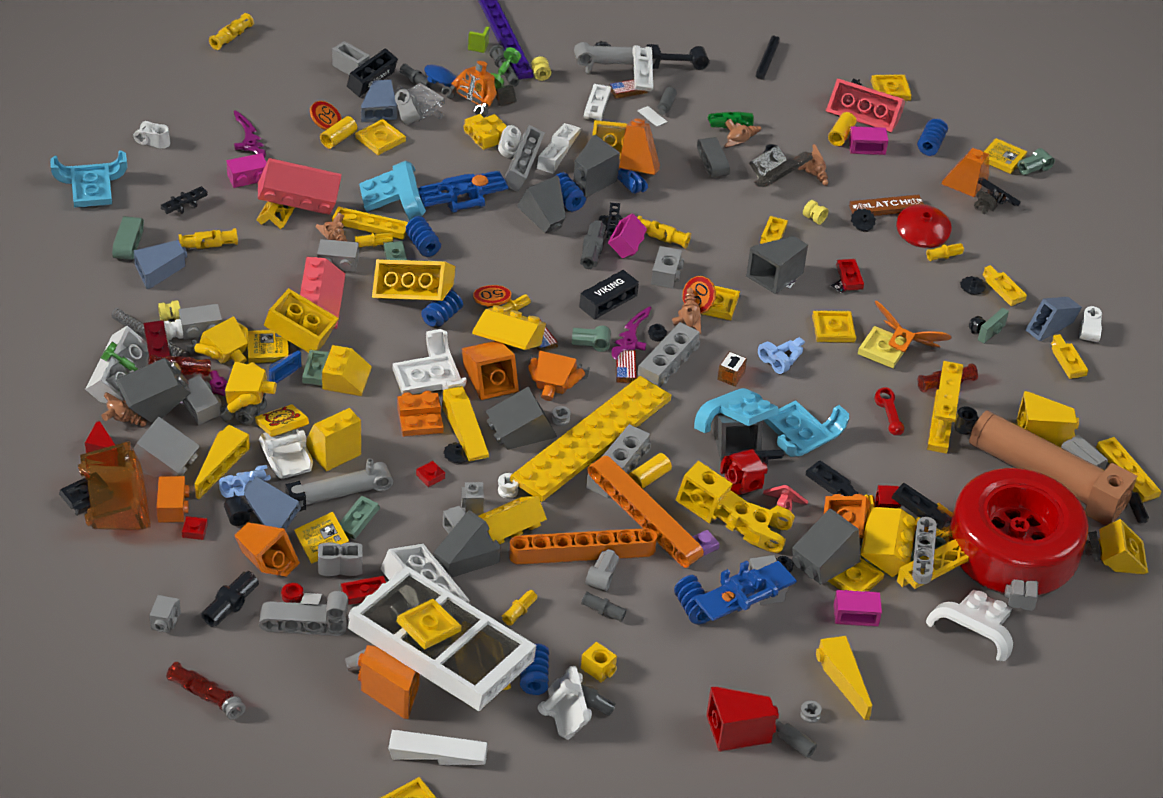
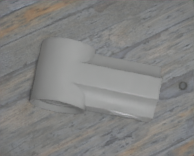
(601, 574)

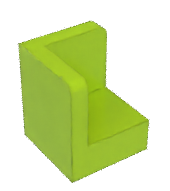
(478, 41)

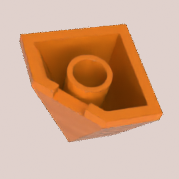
(968, 171)
(267, 548)

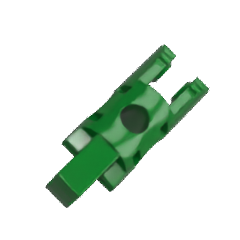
(718, 119)

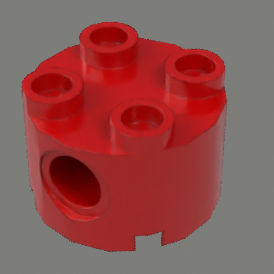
(744, 471)

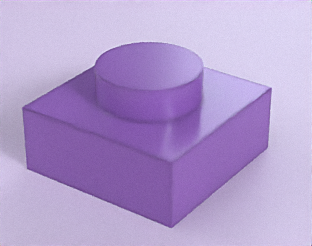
(707, 542)

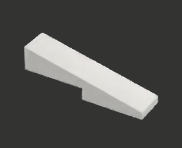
(557, 149)
(447, 750)

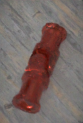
(187, 364)
(933, 381)
(198, 684)

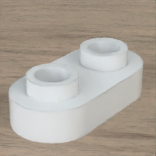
(509, 141)

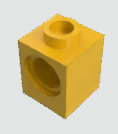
(599, 662)

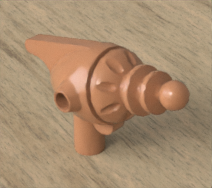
(739, 133)
(816, 166)
(334, 229)
(690, 312)
(120, 411)

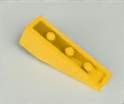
(464, 423)
(225, 452)
(842, 668)

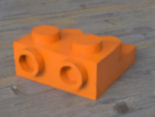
(419, 414)
(851, 508)

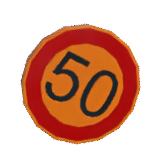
(324, 114)
(704, 292)
(492, 295)

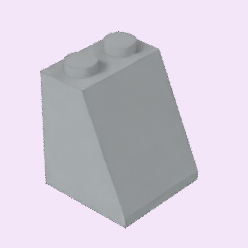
(165, 450)

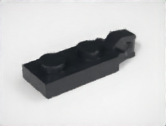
(830, 479)
(919, 504)

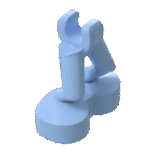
(777, 358)
(235, 485)

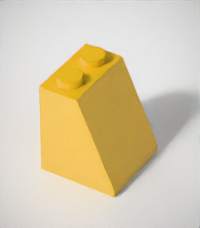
(1047, 418)
(335, 439)

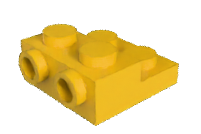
(484, 131)

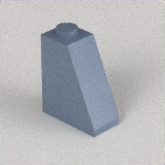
(379, 102)
(159, 262)
(1053, 316)
(270, 504)

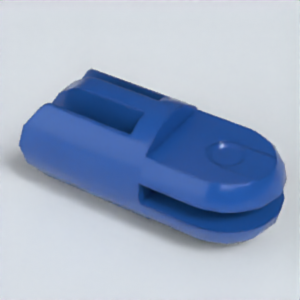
(632, 180)

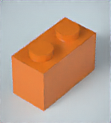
(171, 499)

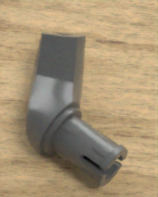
(595, 700)

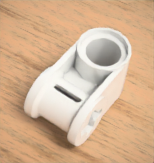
(153, 135)
(1091, 324)

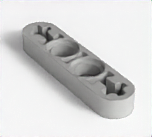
(926, 550)

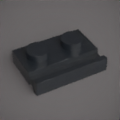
(77, 496)

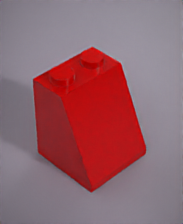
(740, 718)

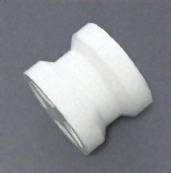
(173, 329)
(507, 488)

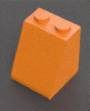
(639, 148)
(491, 369)
(388, 680)

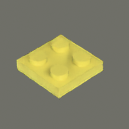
(877, 347)

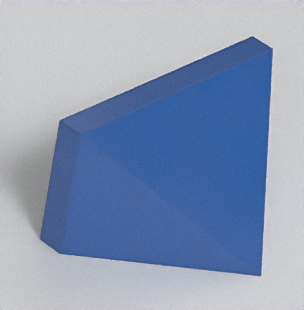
(284, 367)

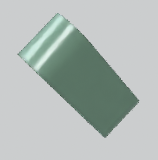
(128, 237)

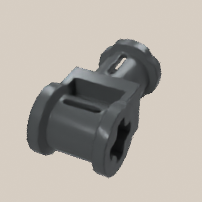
(247, 413)

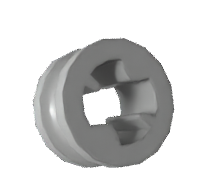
(564, 419)
(814, 706)
(233, 707)

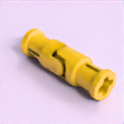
(231, 31)
(659, 231)
(219, 239)

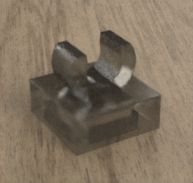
(505, 95)
(985, 200)
(1092, 547)

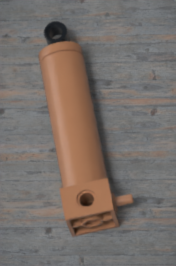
(1102, 490)

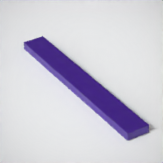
(505, 35)

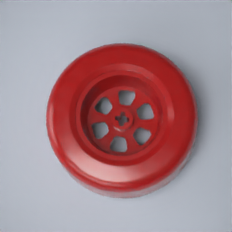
(1027, 506)

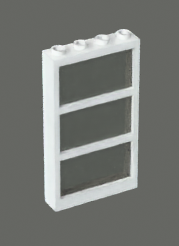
(468, 664)

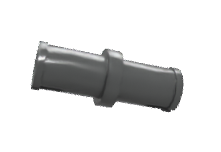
(414, 75)
(604, 606)

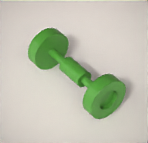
(512, 56)
(122, 360)

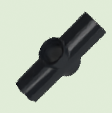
(230, 599)

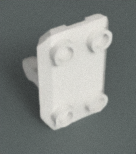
(287, 453)
(567, 703)

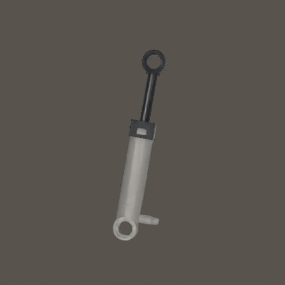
(588, 55)
(375, 477)

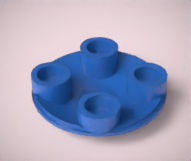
(439, 74)

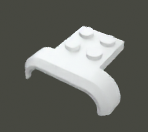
(431, 372)
(980, 615)

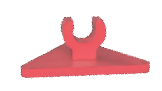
(786, 496)

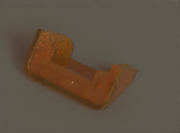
(115, 489)

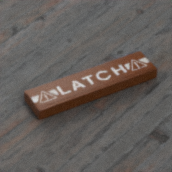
(886, 206)

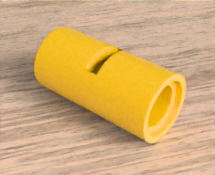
(842, 129)
(338, 132)
(651, 470)

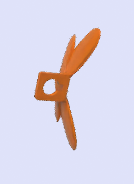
(927, 337)

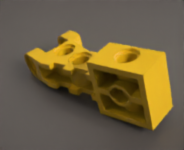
(710, 497)

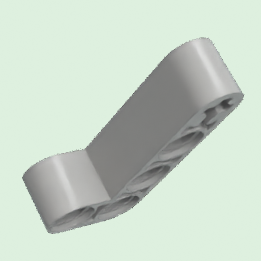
(307, 618)

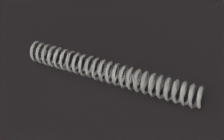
(139, 333)

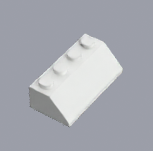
(107, 372)
(422, 561)

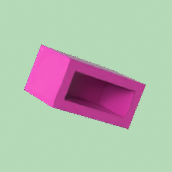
(868, 140)
(245, 170)
(627, 236)
(857, 608)

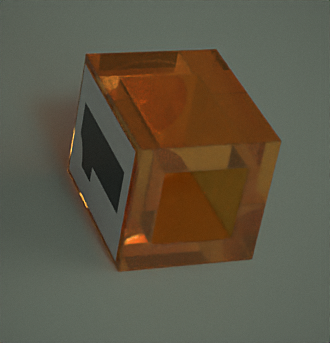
(732, 368)

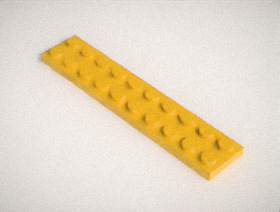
(589, 438)

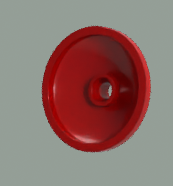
(923, 226)

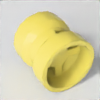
(541, 68)
(816, 212)
(164, 310)

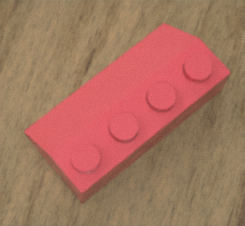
(866, 104)
(299, 186)
(323, 284)

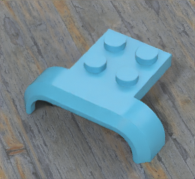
(91, 181)
(392, 186)
(739, 405)
(802, 432)

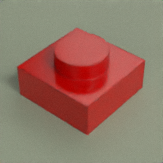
(430, 473)
(194, 527)

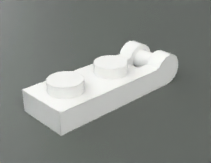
(643, 68)
(597, 102)

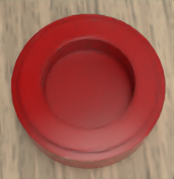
(292, 593)

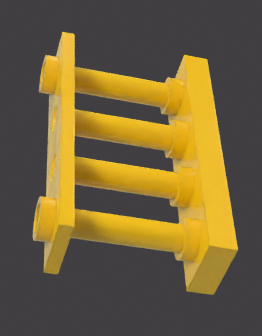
(945, 407)

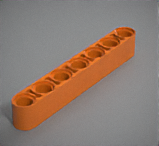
(645, 511)
(581, 545)

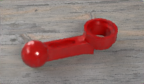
(895, 426)

